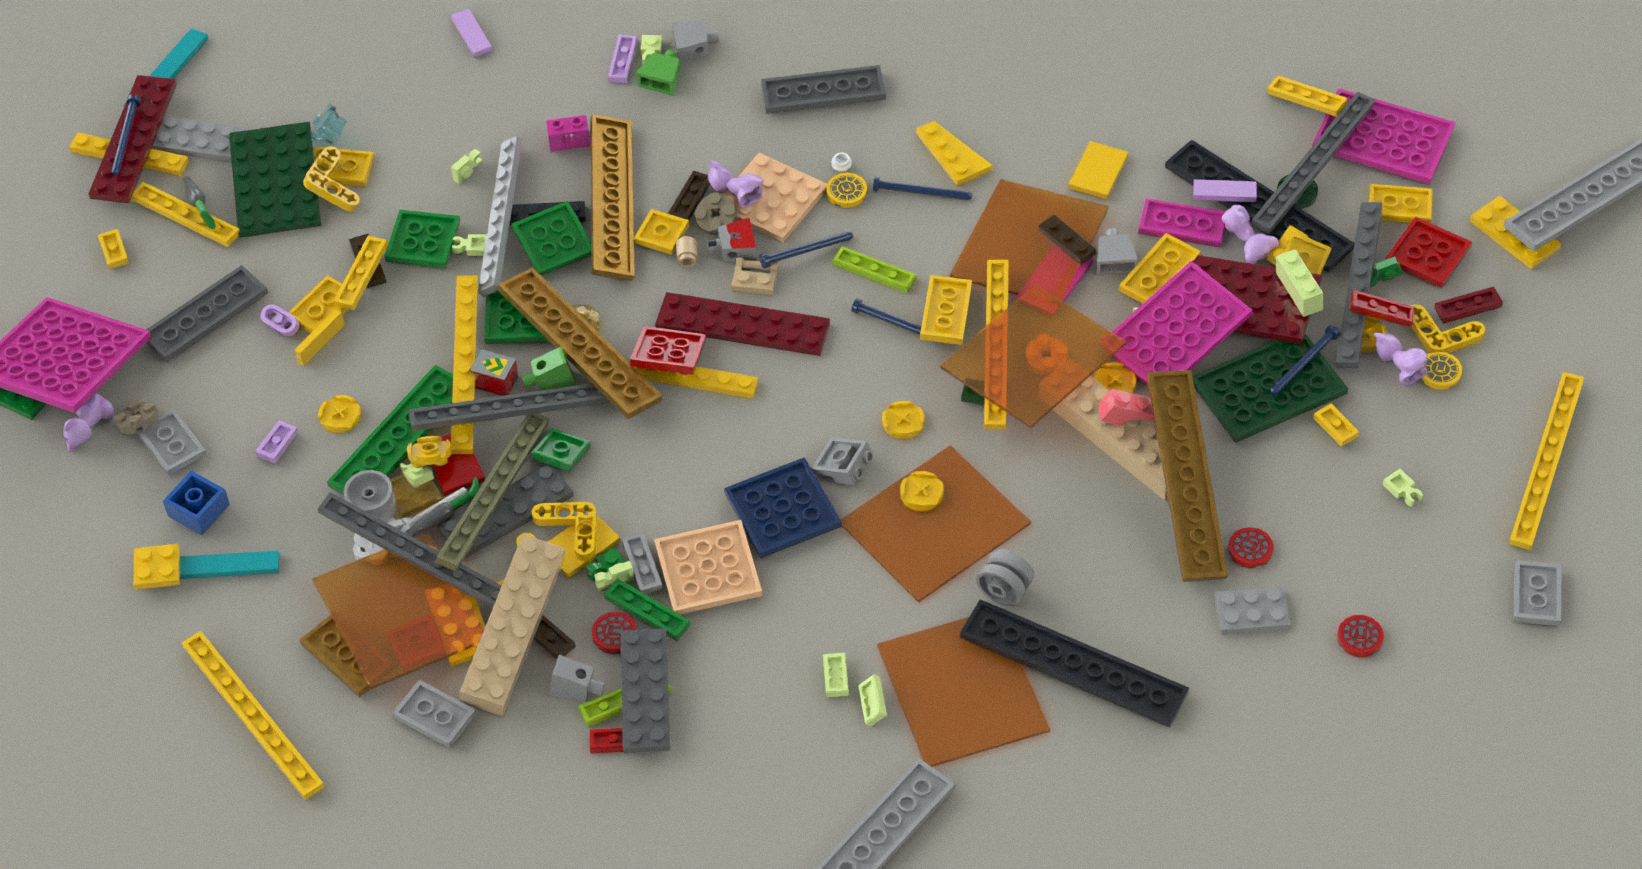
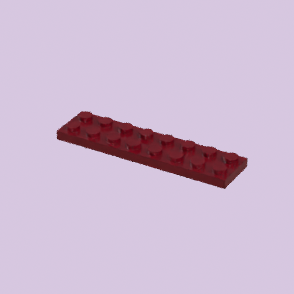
(155, 99)
(744, 323)

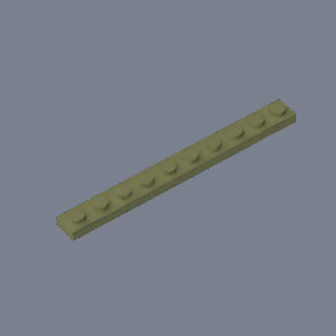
(492, 491)

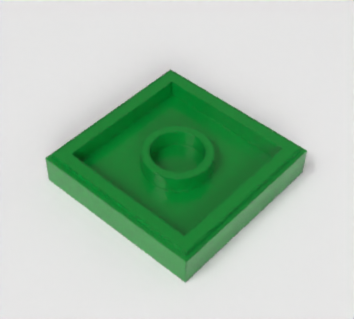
(561, 449)

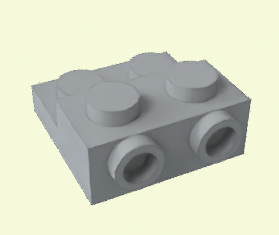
(843, 460)

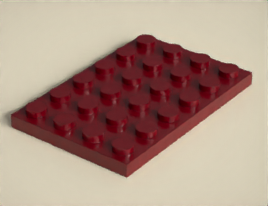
(1261, 289)

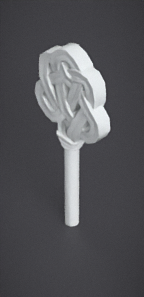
(368, 548)

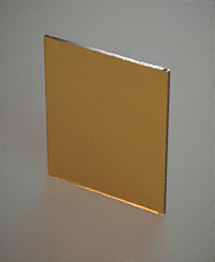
(1011, 233)
(1033, 355)
(938, 544)
(397, 615)
(959, 694)

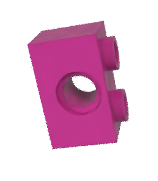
(568, 133)

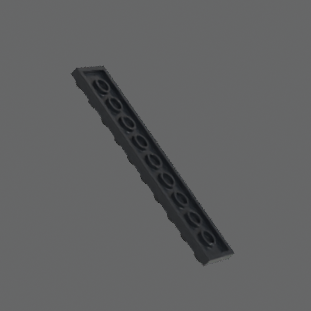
(1198, 163)
(1074, 663)

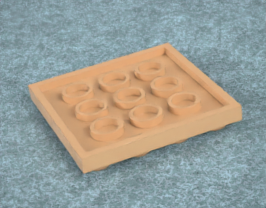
(785, 197)
(708, 567)

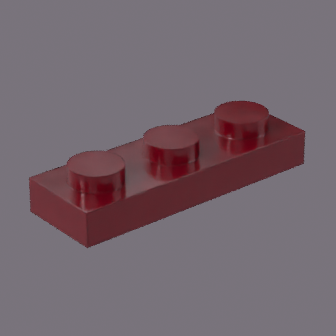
(1468, 305)

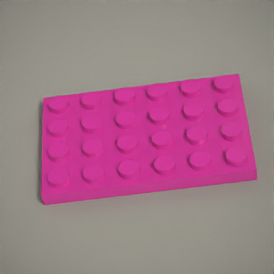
(1395, 140)
(1179, 324)

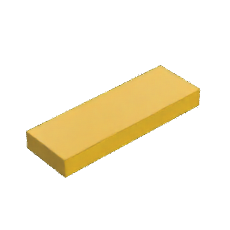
(319, 337)

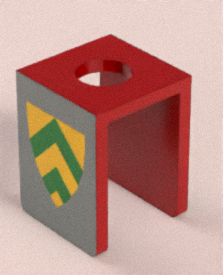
(495, 373)

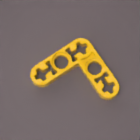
(321, 178)
(1443, 338)
(580, 521)

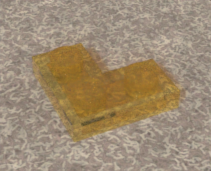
(414, 500)

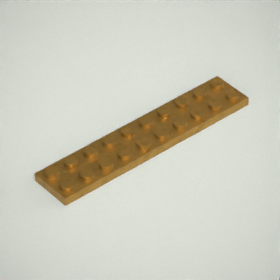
(611, 198)
(580, 343)
(1187, 476)

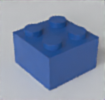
(196, 502)

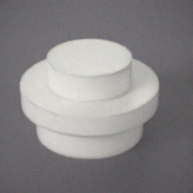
(841, 162)

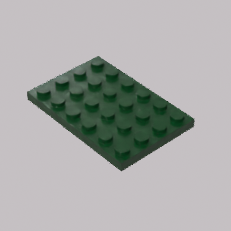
(270, 177)
(1241, 387)

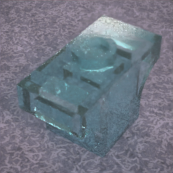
(327, 125)

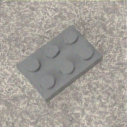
(172, 442)
(1537, 593)
(1252, 610)
(434, 713)

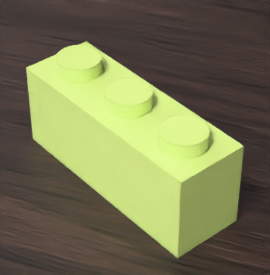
(1299, 283)

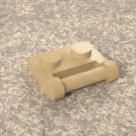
(754, 281)

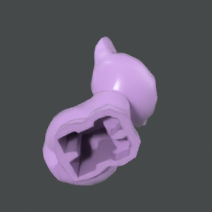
(746, 188)
(1257, 245)
(1409, 362)
(78, 429)

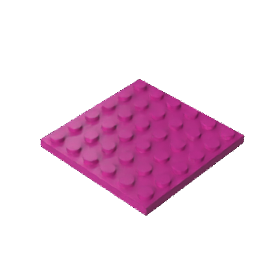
(65, 353)

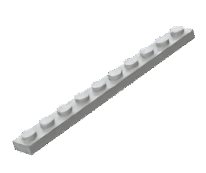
(500, 216)

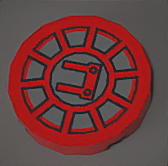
(1250, 547)
(607, 630)
(1360, 635)

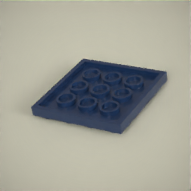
(782, 507)

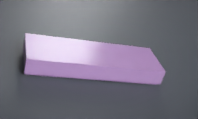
(471, 33)
(622, 59)
(1224, 190)

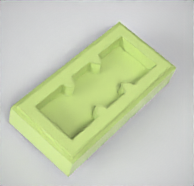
(835, 675)
(872, 700)

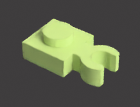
(649, 45)
(464, 167)
(473, 245)
(416, 476)
(1402, 485)
(620, 571)

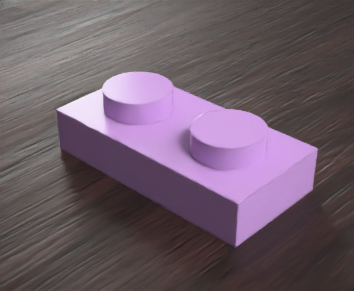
(276, 442)

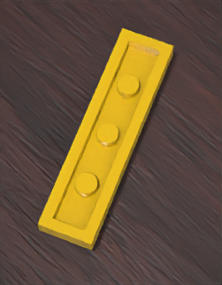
(1307, 96)
(360, 272)

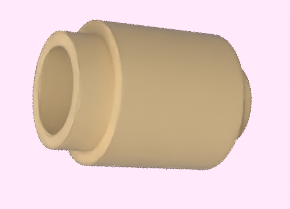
(686, 251)

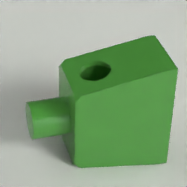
(660, 73)
(550, 371)

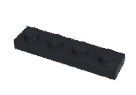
(522, 211)

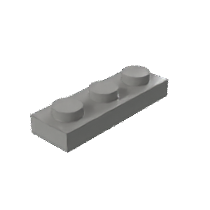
(642, 563)

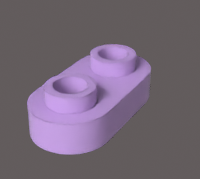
(281, 321)

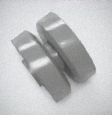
(372, 493)
(1005, 577)

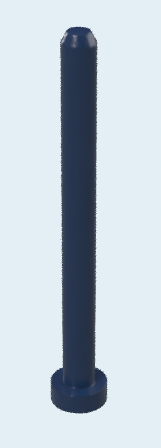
(133, 102)
(877, 184)
(766, 259)
(859, 306)
(1331, 333)

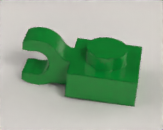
(1386, 270)
(604, 562)

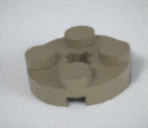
(713, 203)
(135, 416)

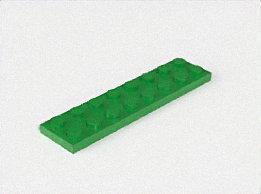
(389, 441)

